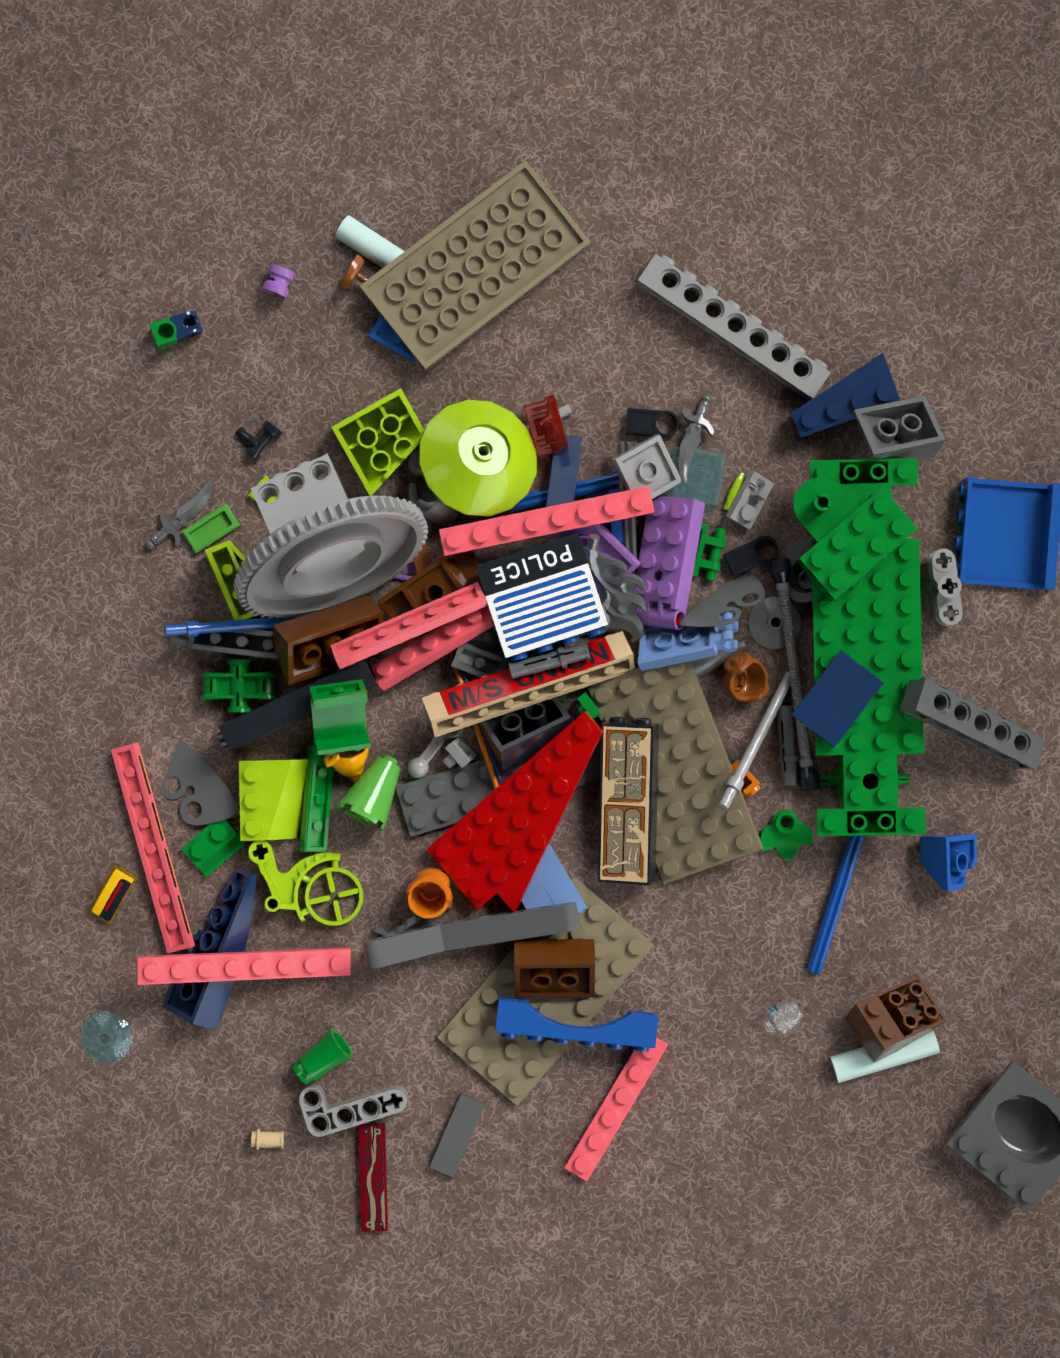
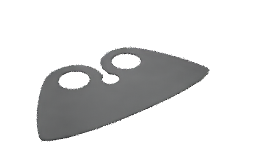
(708, 611)
(209, 792)

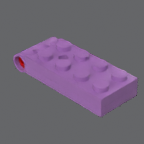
(668, 560)

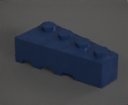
(835, 406)

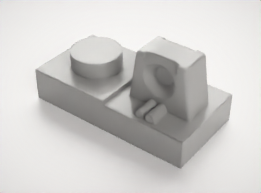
(749, 500)

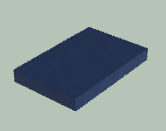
(837, 698)

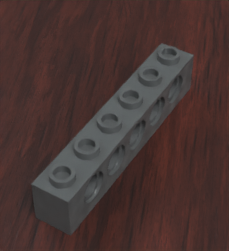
(972, 724)

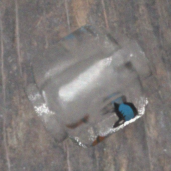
(782, 1018)

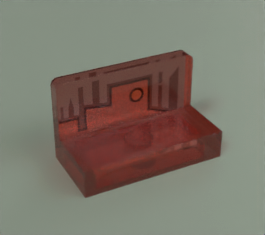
(546, 426)

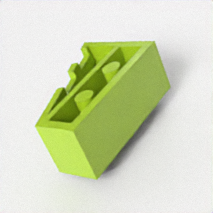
(224, 561)

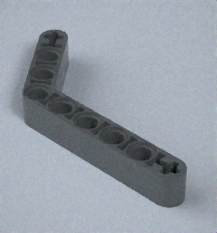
(470, 933)

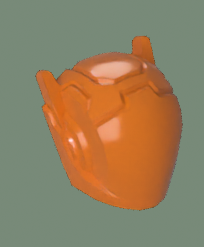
(429, 883)

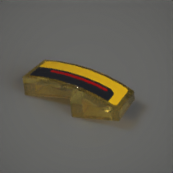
(113, 894)

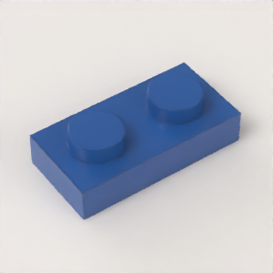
(385, 336)

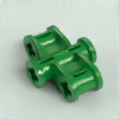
(228, 686)

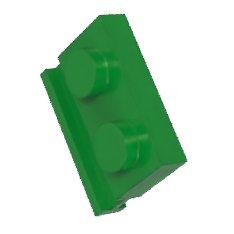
(213, 846)

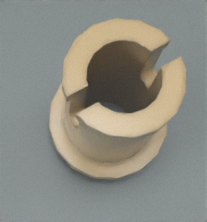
(267, 1139)

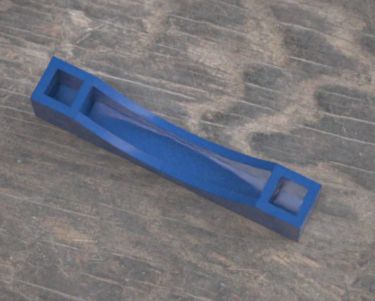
(630, 1029)

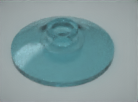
(119, 1035)

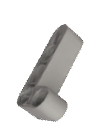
(355, 1105)

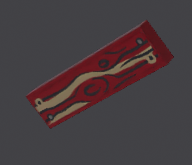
(373, 1177)

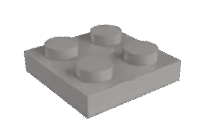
(648, 466)

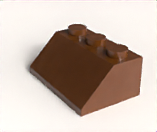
(554, 968)

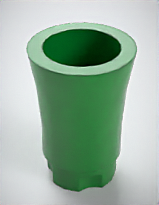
(322, 1057)

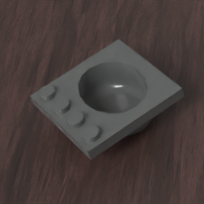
(1013, 1136)

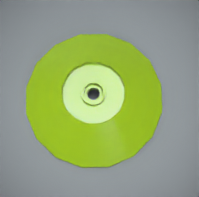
(463, 476)

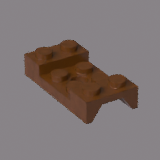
(447, 572)

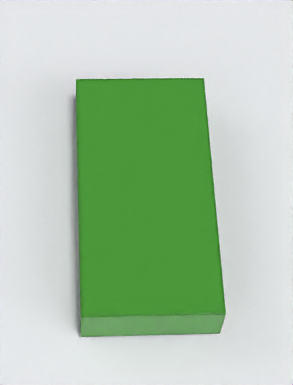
(211, 528)

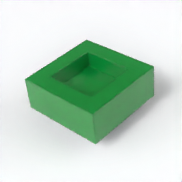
(586, 704)

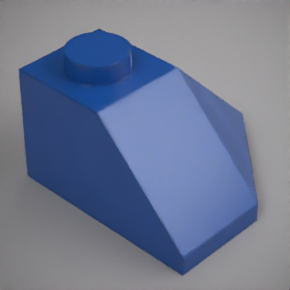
(948, 858)

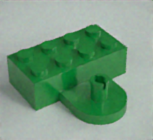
(846, 536)

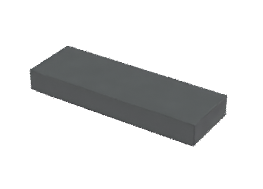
(457, 1135)

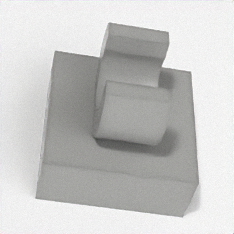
(459, 753)

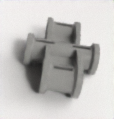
(941, 598)

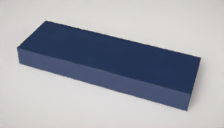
(565, 473)

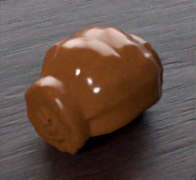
(745, 678)

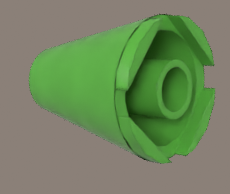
(372, 793)

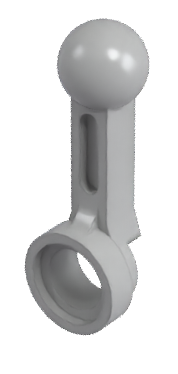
(418, 766)

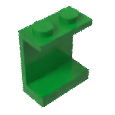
(339, 717)

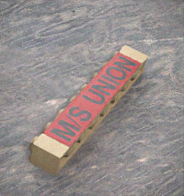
(501, 694)

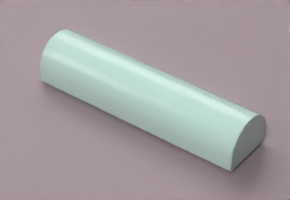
(367, 242)
(858, 1062)

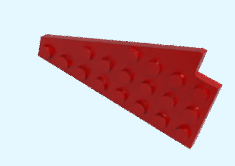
(510, 830)

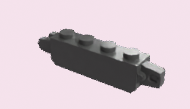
(245, 642)

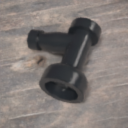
(255, 445)

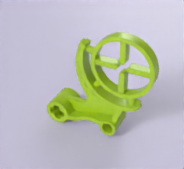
(285, 885)

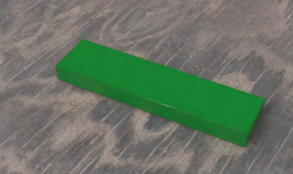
(316, 803)

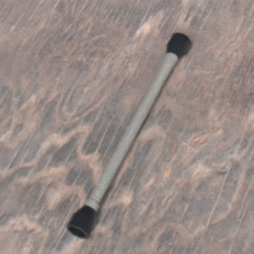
(781, 571)

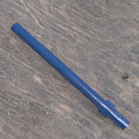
(193, 628)

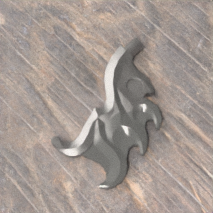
(617, 589)

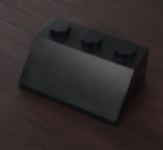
(524, 731)

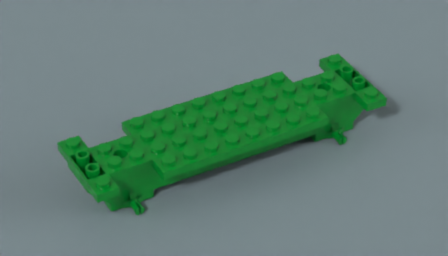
(881, 630)

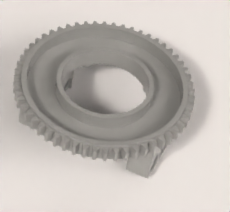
(331, 541)

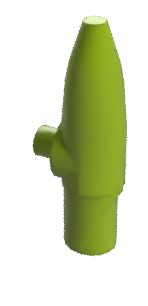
(738, 482)

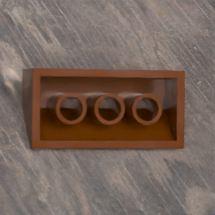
(306, 640)

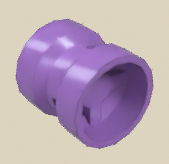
(278, 281)

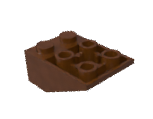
(895, 1018)

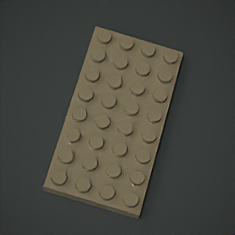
(475, 265)
(691, 769)
(519, 1063)

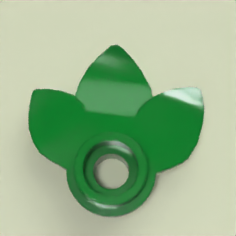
(786, 839)

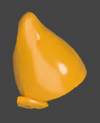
(348, 763)

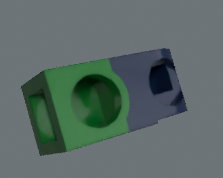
(175, 329)

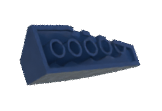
(225, 932)

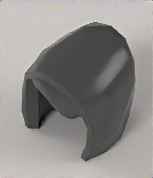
(432, 506)

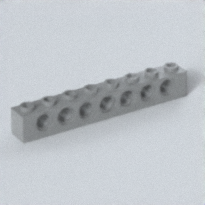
(718, 327)

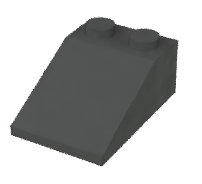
(900, 429)

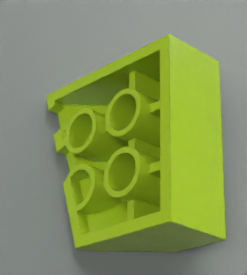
(380, 438)
(271, 798)

